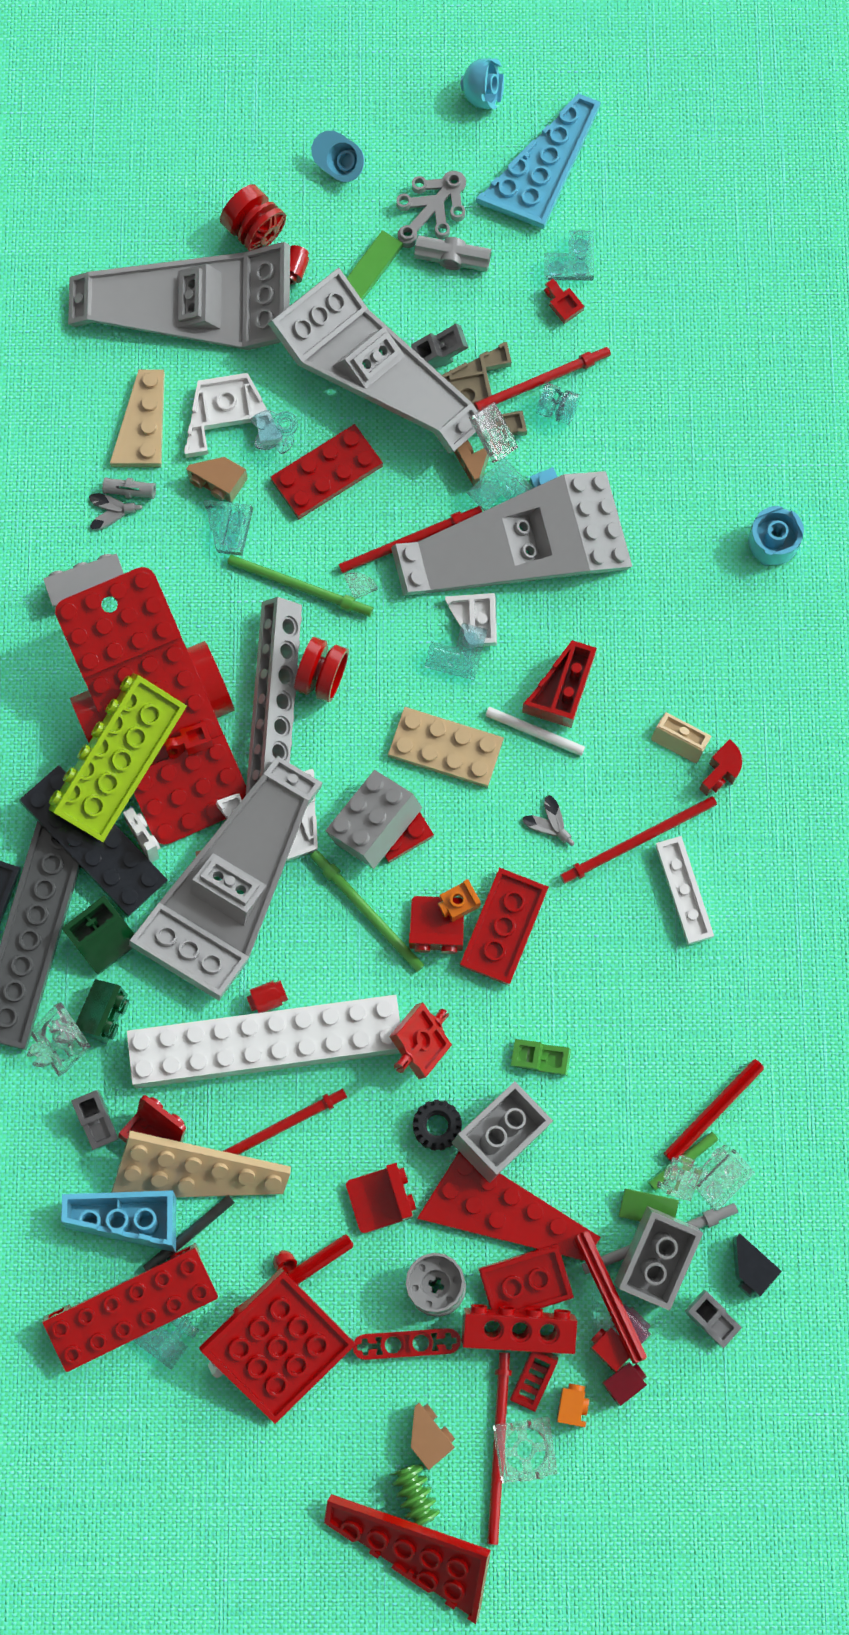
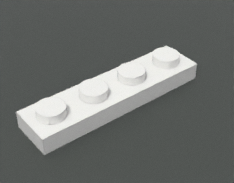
(684, 890)

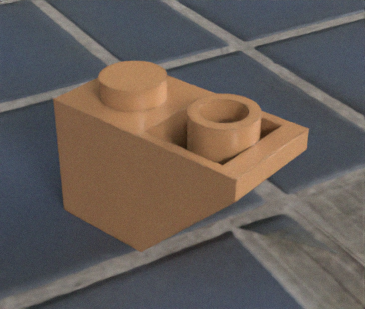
(219, 476)
(428, 1439)

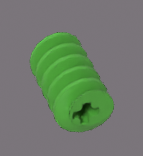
(415, 1494)

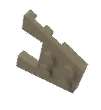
(473, 382)

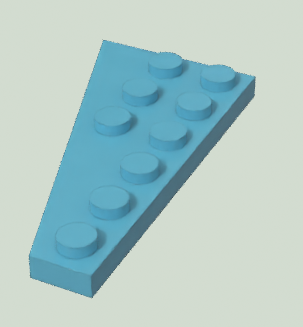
(540, 170)

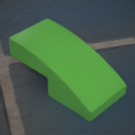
(541, 1057)

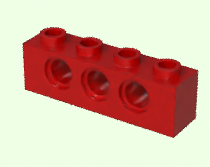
(561, 1340)

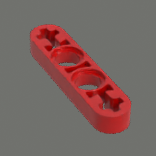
(407, 1348)

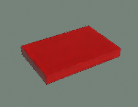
(527, 1280)

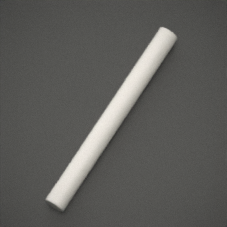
(535, 731)

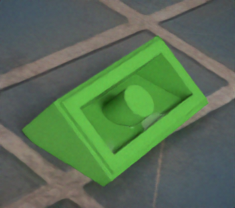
(635, 1203)

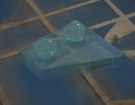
(229, 525)

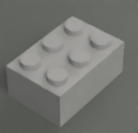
(374, 819)
(502, 1131)
(658, 1258)

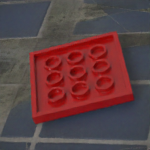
(277, 1345)

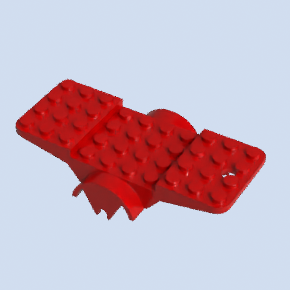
(144, 640)

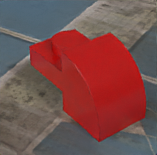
(727, 765)

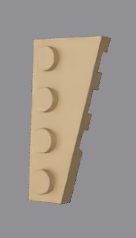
(142, 427)

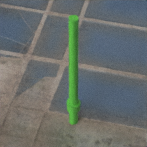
(345, 602)
(332, 873)

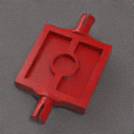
(420, 1040)

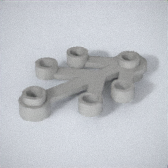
(432, 205)

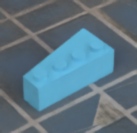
(132, 1217)

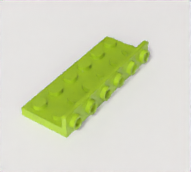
(116, 756)

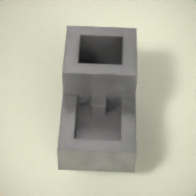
(440, 348)
(95, 1119)
(713, 1319)

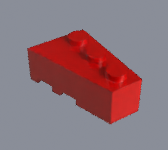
(563, 686)

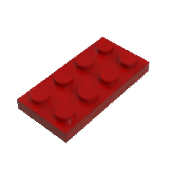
(326, 471)
(504, 926)

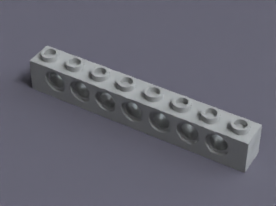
(274, 686)

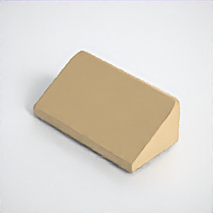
(680, 737)

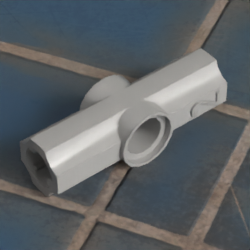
(452, 253)

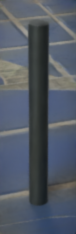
(192, 1231)

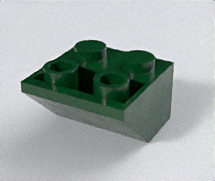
(100, 934)
(102, 1011)

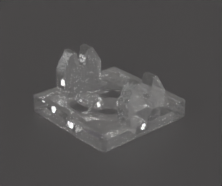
(59, 1023)
(548, 1465)

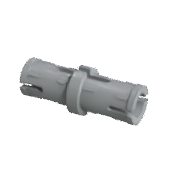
(111, 486)

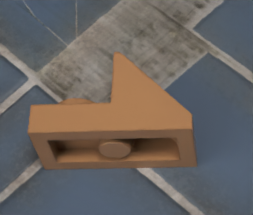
(472, 463)

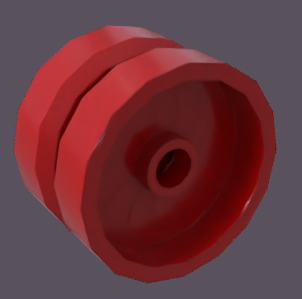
(321, 669)

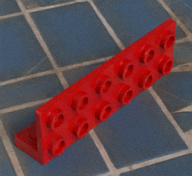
(130, 1309)

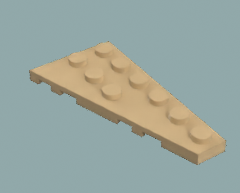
(193, 1170)

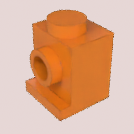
(455, 911)
(572, 1405)

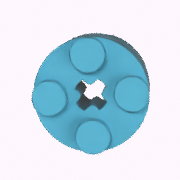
(787, 537)

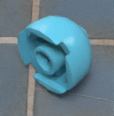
(483, 83)

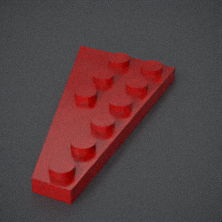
(500, 1211)
(418, 1553)

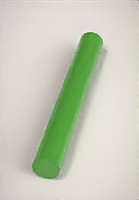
(692, 1153)

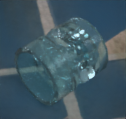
(558, 403)

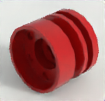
(253, 218)

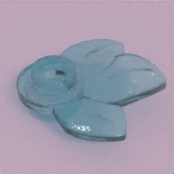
(271, 432)

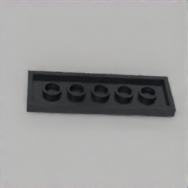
(113, 864)

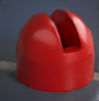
(285, 1261)

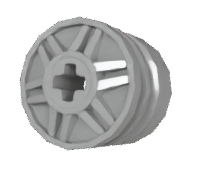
(428, 1270)

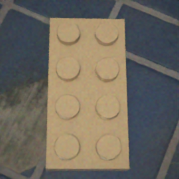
(446, 747)

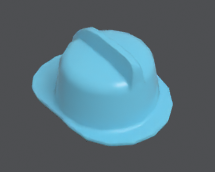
(337, 156)

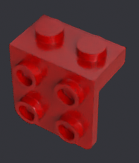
(431, 929)
(154, 1121)
(380, 1198)

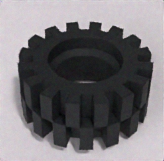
(436, 1108)

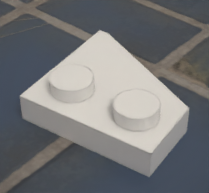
(477, 611)
(138, 828)

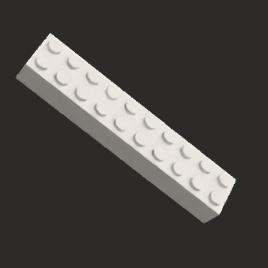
(263, 1041)

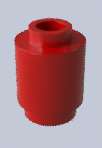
(298, 263)
(267, 996)

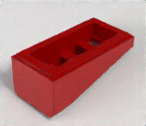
(524, 1401)

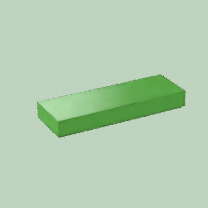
(374, 263)

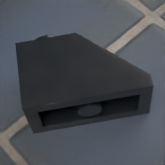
(752, 1267)

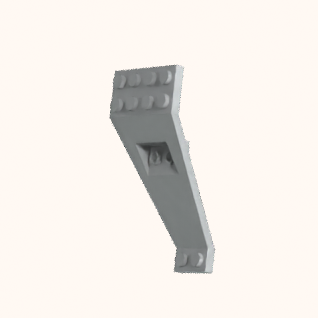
(227, 306)
(336, 332)
(565, 525)
(202, 923)

